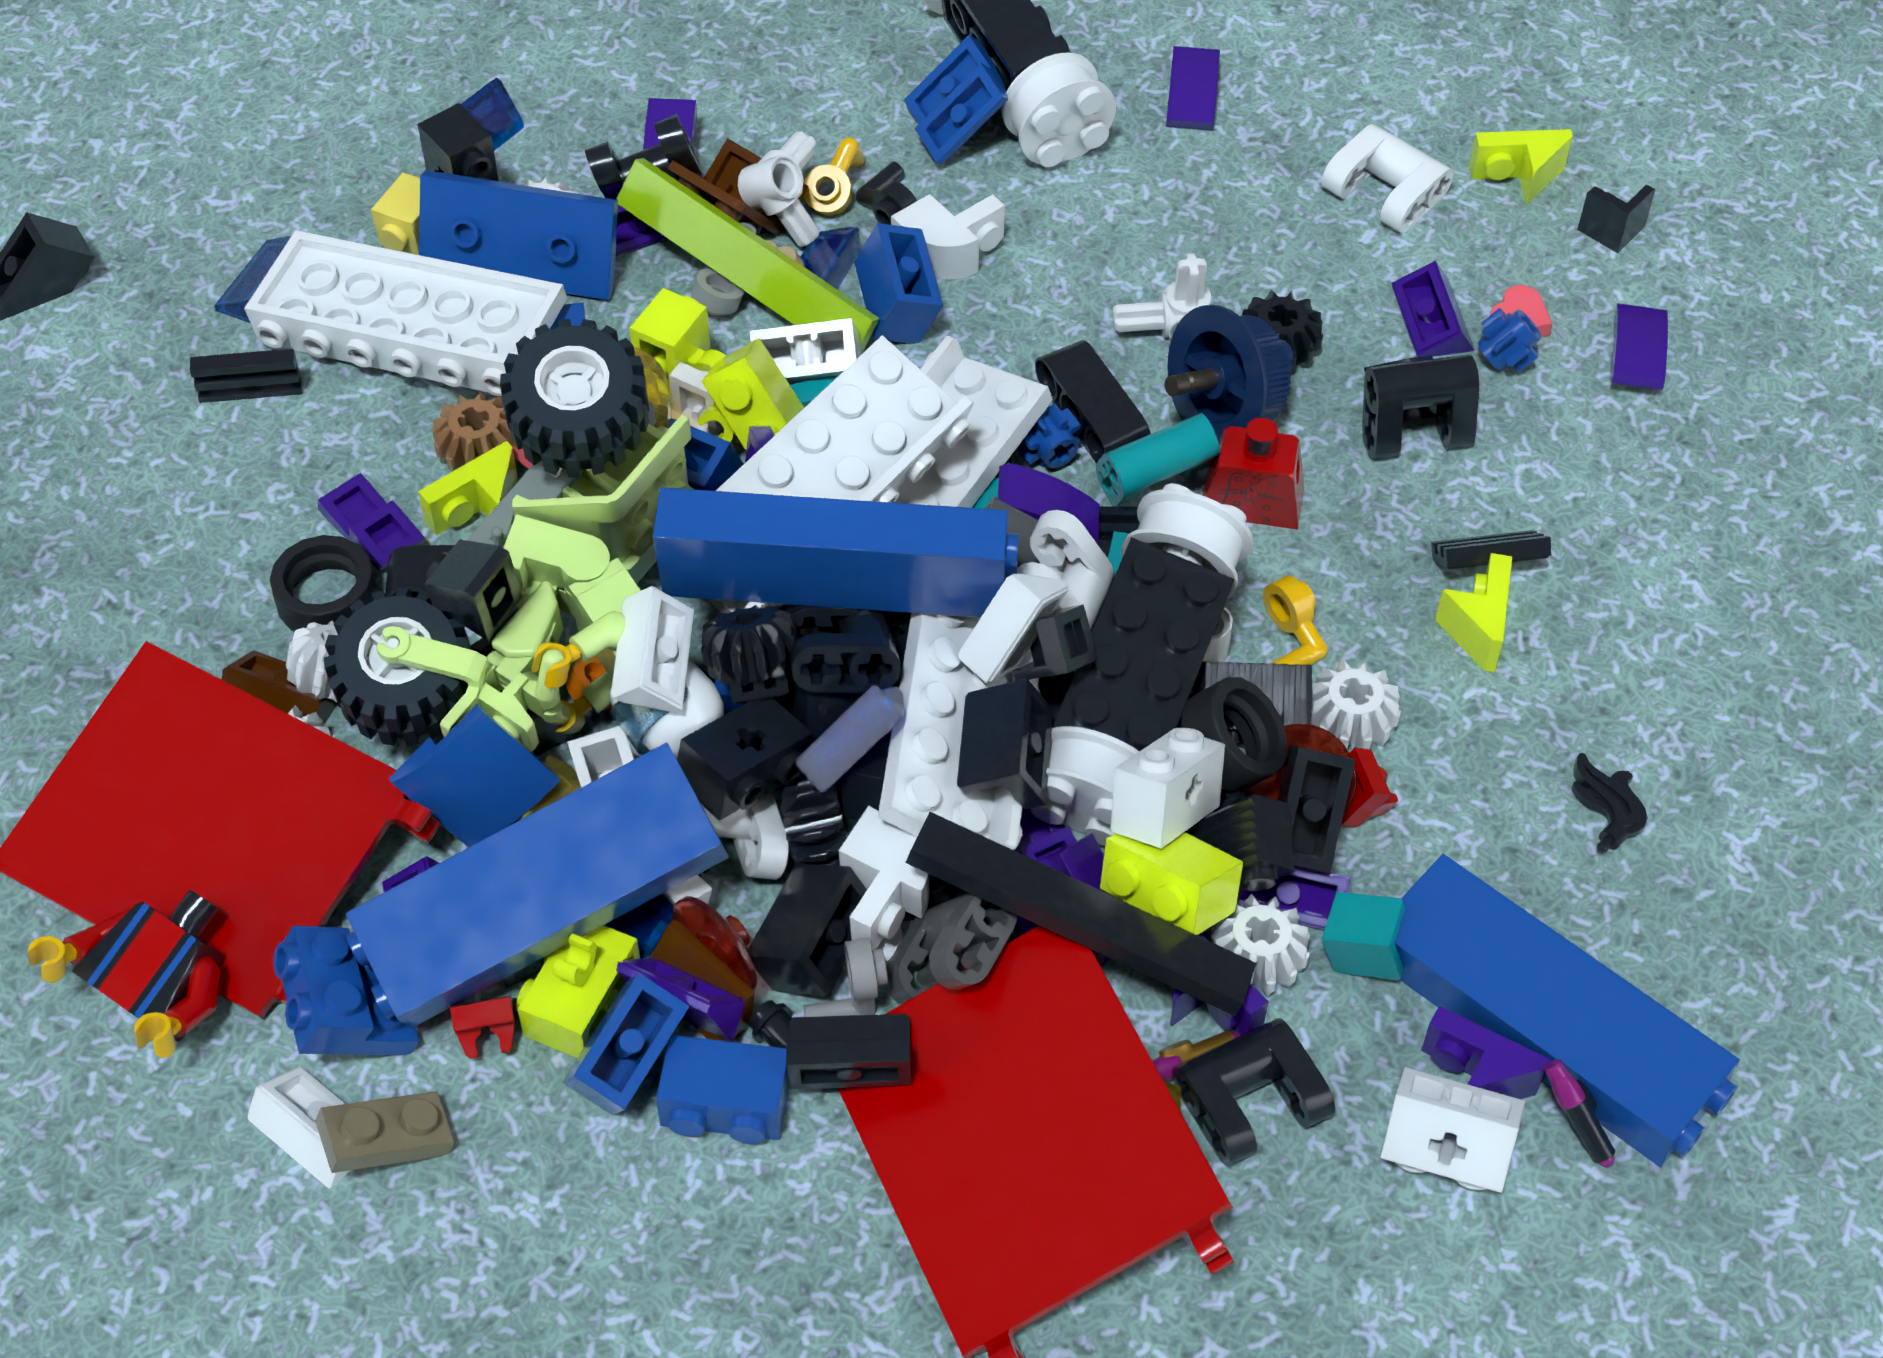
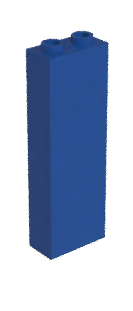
(832, 552)
(533, 887)
(1528, 983)

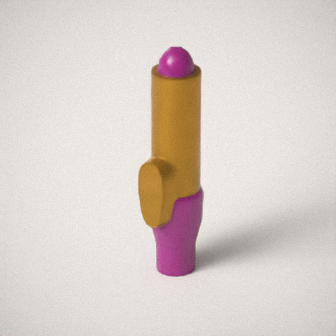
(1185, 1050)

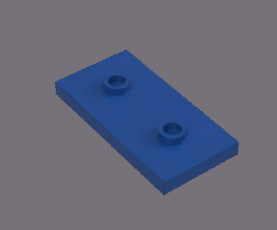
(520, 231)

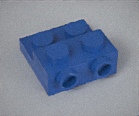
(333, 999)

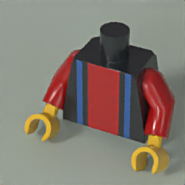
(146, 966)

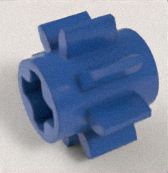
(1509, 339)
(1052, 438)

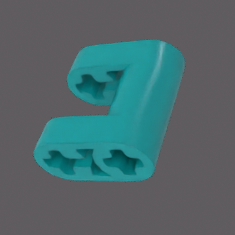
(1156, 457)

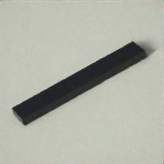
(1082, 913)

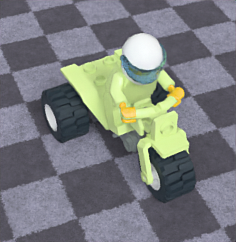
(577, 546)

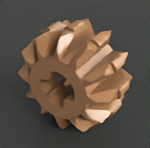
(469, 430)

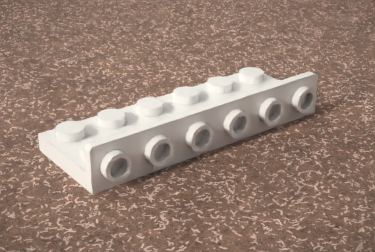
(399, 310)
(999, 420)
(856, 438)
(927, 739)

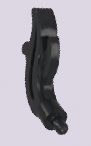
(1611, 798)

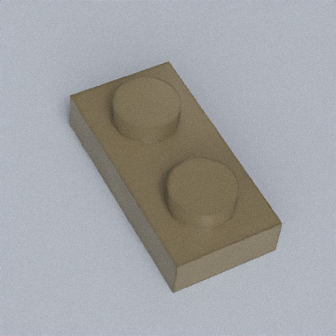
(384, 1131)

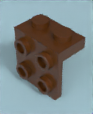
(721, 187)

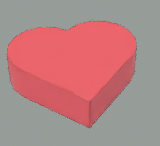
(1528, 301)

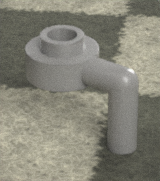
(716, 291)
(865, 971)

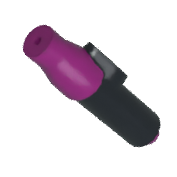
(1580, 1109)

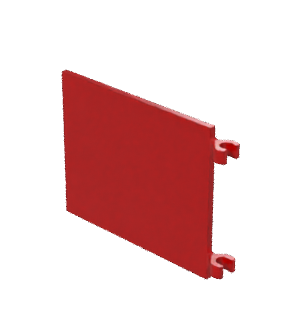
(210, 795)
(1033, 1144)

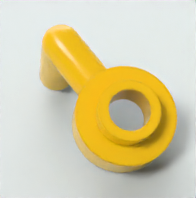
(846, 155)
(1292, 609)

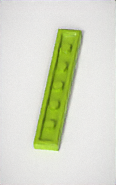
(737, 251)

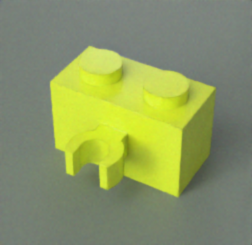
(675, 332)
(748, 393)
(1180, 883)
(575, 989)

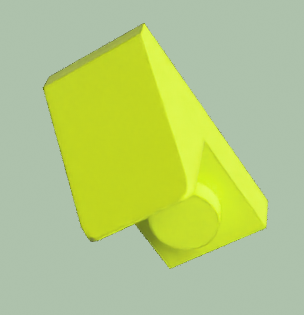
(1528, 155)
(469, 489)
(1479, 617)

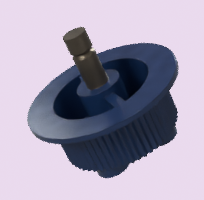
(1227, 368)

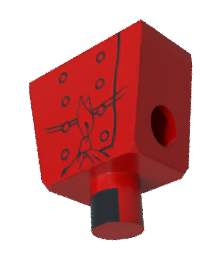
(1258, 474)

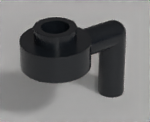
(885, 193)

